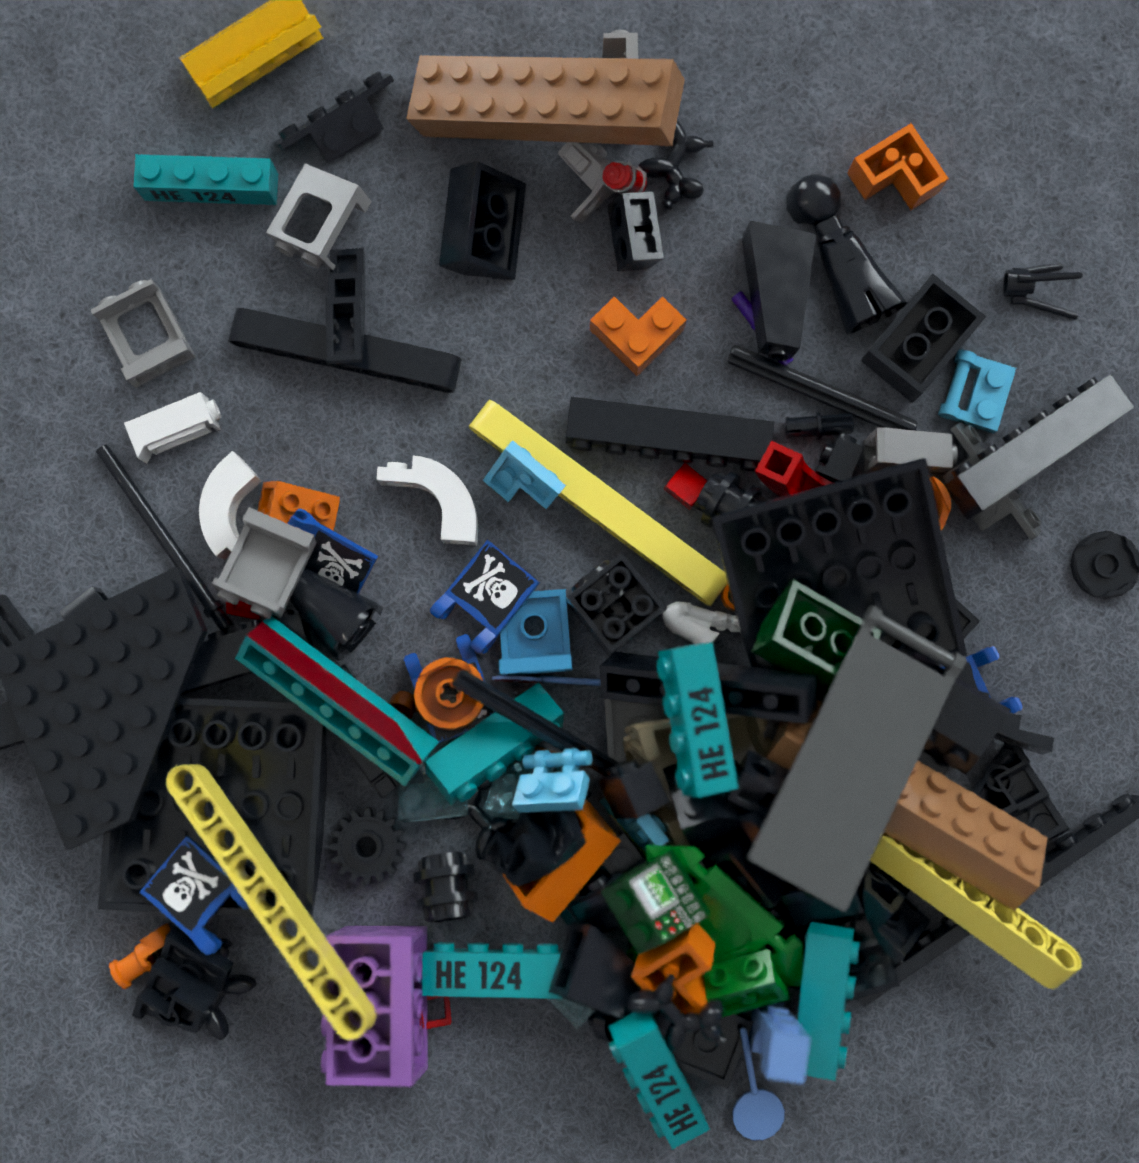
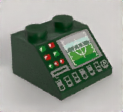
(655, 902)

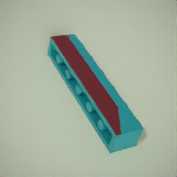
(336, 699)

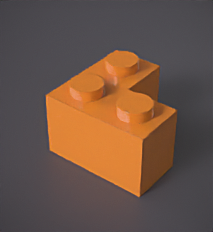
(900, 161)
(637, 340)
(684, 957)

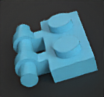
(549, 790)

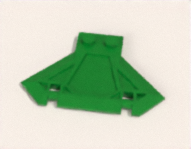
(736, 919)

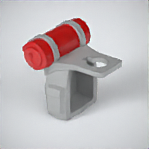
(600, 175)

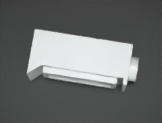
(172, 425)

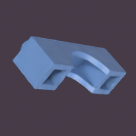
(781, 1043)

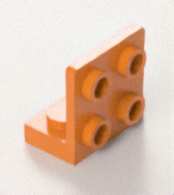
(283, 499)

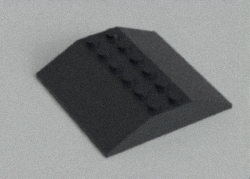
(852, 543)
(270, 769)

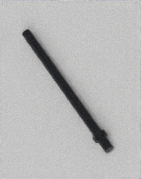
(212, 607)

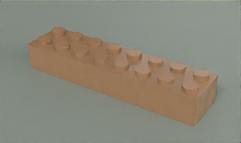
(547, 99)
(950, 827)

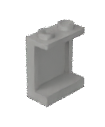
(265, 564)

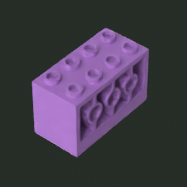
(389, 971)

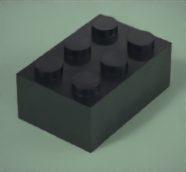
(923, 338)

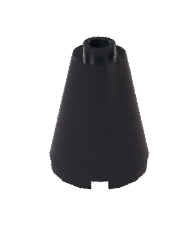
(334, 612)

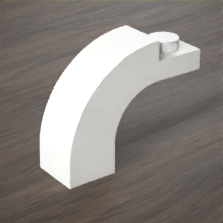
(220, 500)
(457, 506)

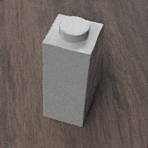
(897, 446)

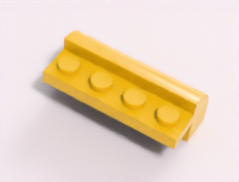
(251, 48)

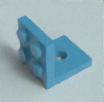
(540, 653)

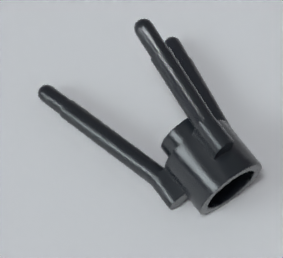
(1022, 281)

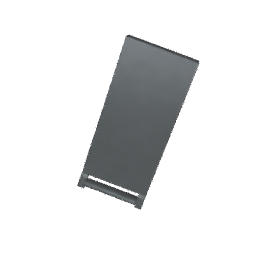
(854, 762)

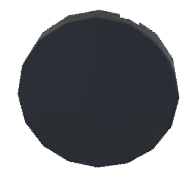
(1094, 562)

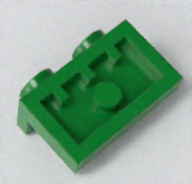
(745, 983)

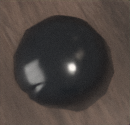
(813, 199)

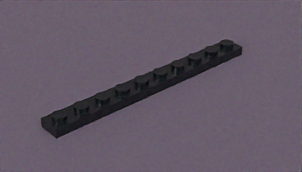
(1068, 850)

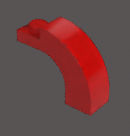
(786, 471)

